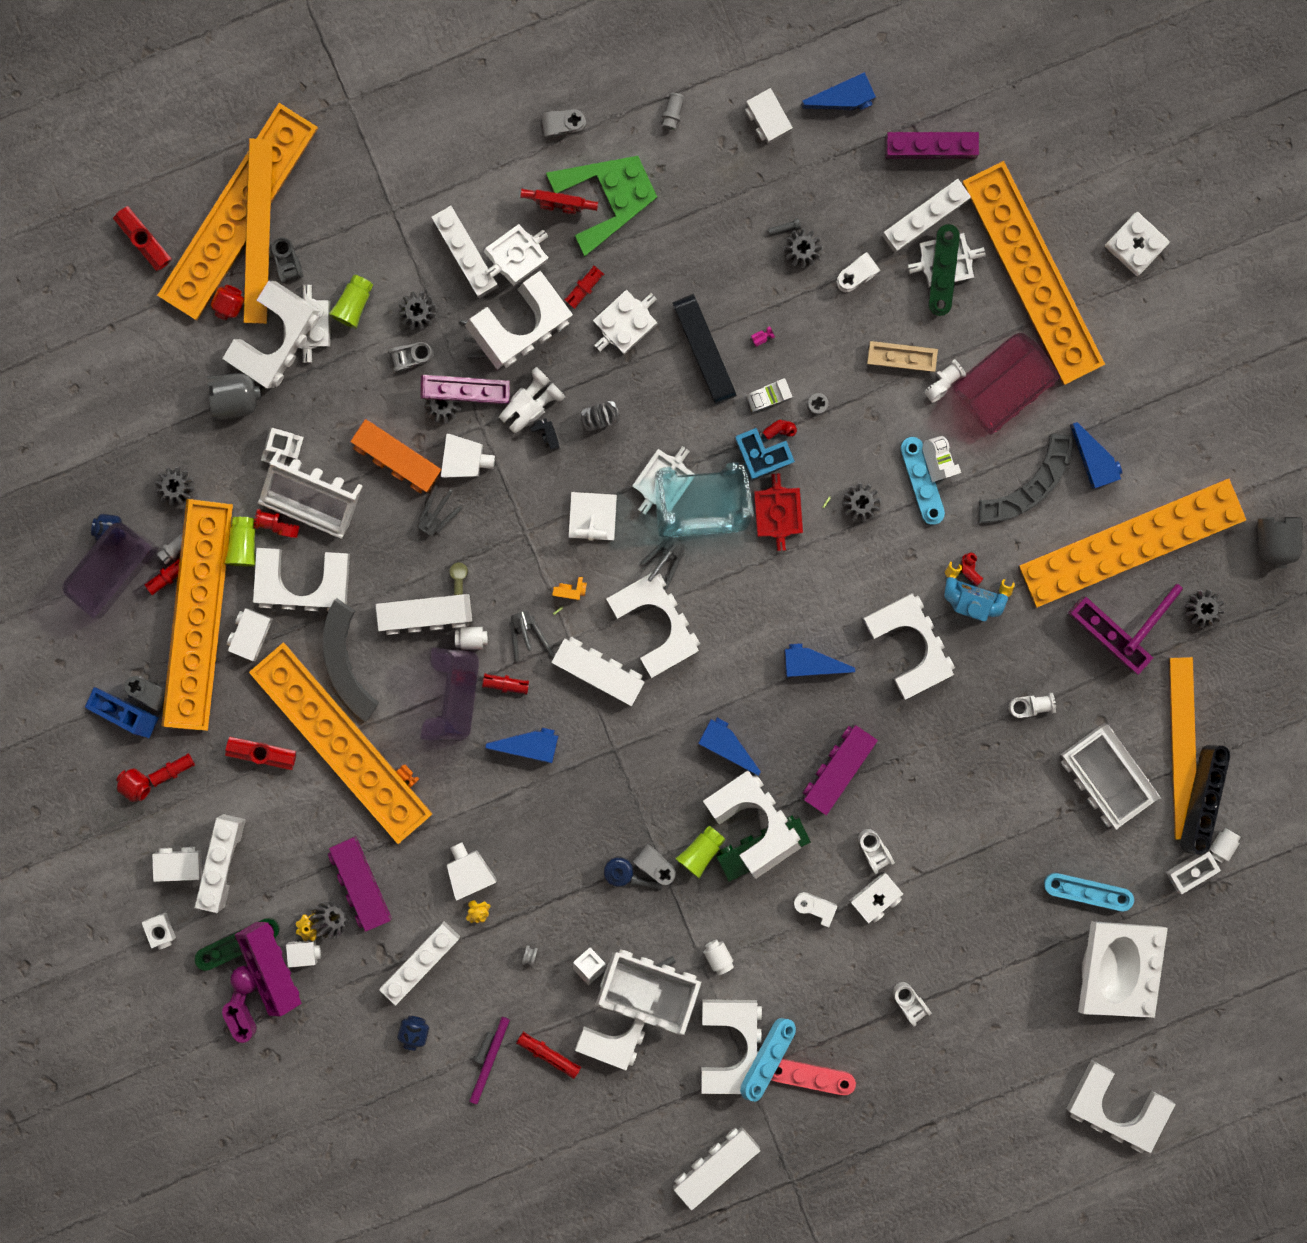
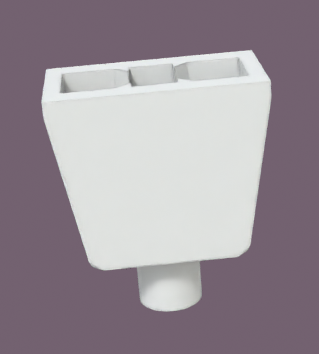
(464, 458)
(468, 872)

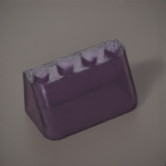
(108, 569)

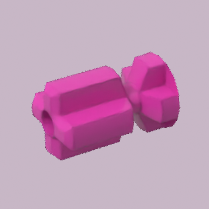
(761, 337)

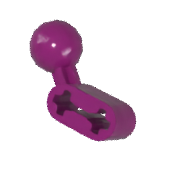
(242, 984)

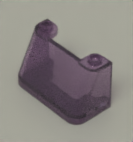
(459, 695)

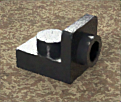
(550, 437)

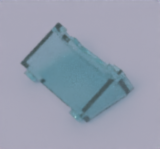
(703, 502)

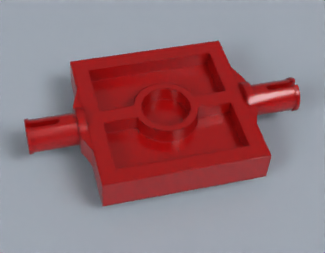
(552, 200)
(778, 512)

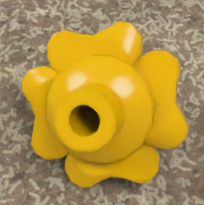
(477, 912)
(304, 928)

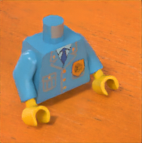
(974, 600)

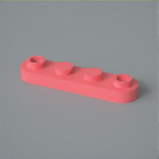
(814, 1077)

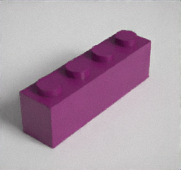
(932, 145)
(1109, 635)
(840, 769)
(360, 884)
(268, 968)

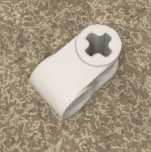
(860, 271)
(877, 853)
(912, 1006)

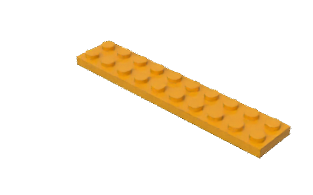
(224, 228)
(1033, 272)
(1132, 542)
(197, 615)
(340, 743)

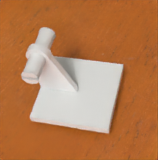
(592, 516)

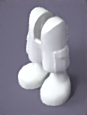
(526, 406)

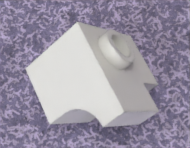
(283, 441)

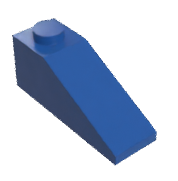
(845, 96)
(1097, 461)
(805, 661)
(121, 713)
(724, 742)
(534, 745)

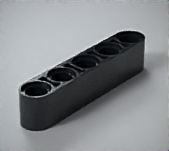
(704, 349)
(1202, 809)

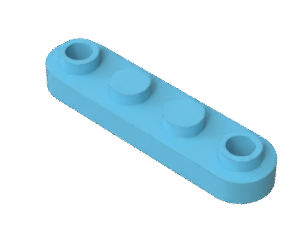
(923, 487)
(1089, 892)
(768, 1059)

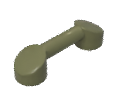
(458, 572)

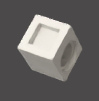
(159, 921)
(302, 953)
(589, 966)

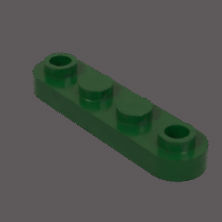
(943, 270)
(226, 948)

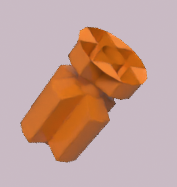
(406, 774)

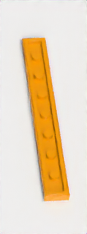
(257, 228)
(1182, 737)

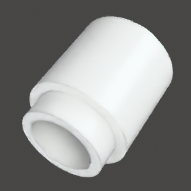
(471, 638)
(1224, 845)
(718, 957)

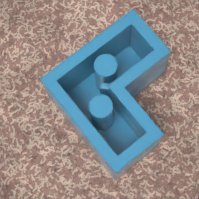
(761, 460)

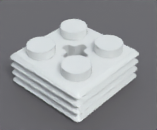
(1122, 243)

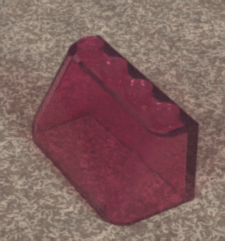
(1006, 382)

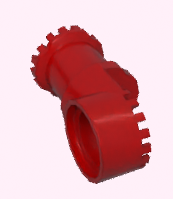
(272, 522)

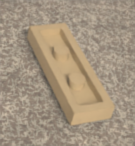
(902, 356)

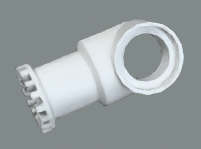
(946, 378)
(1034, 705)

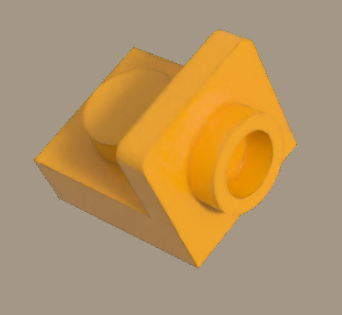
(566, 591)

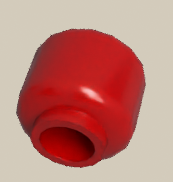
(227, 302)
(133, 785)

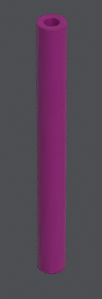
(1153, 619)
(490, 1058)

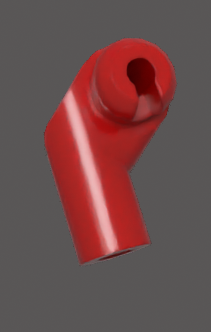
(780, 427)
(968, 568)

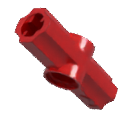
(133, 228)
(246, 749)

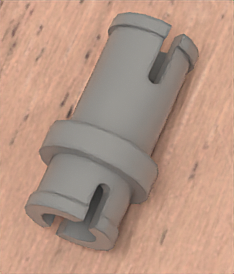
(671, 115)
(171, 550)

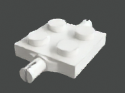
(516, 254)
(964, 259)
(625, 322)
(320, 334)
(646, 481)

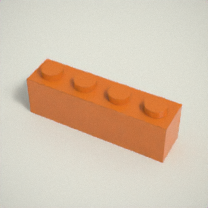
(396, 456)

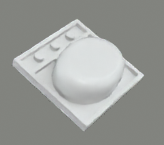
(1122, 969)

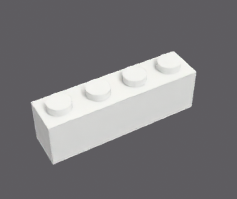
(926, 216)
(464, 251)
(424, 612)
(597, 671)
(419, 963)
(716, 1167)

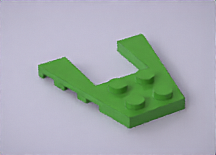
(625, 188)

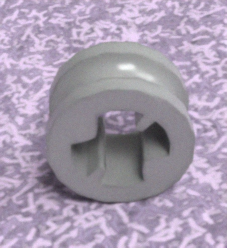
(813, 398)
(529, 956)

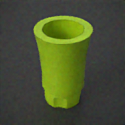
(352, 302)
(241, 543)
(701, 851)

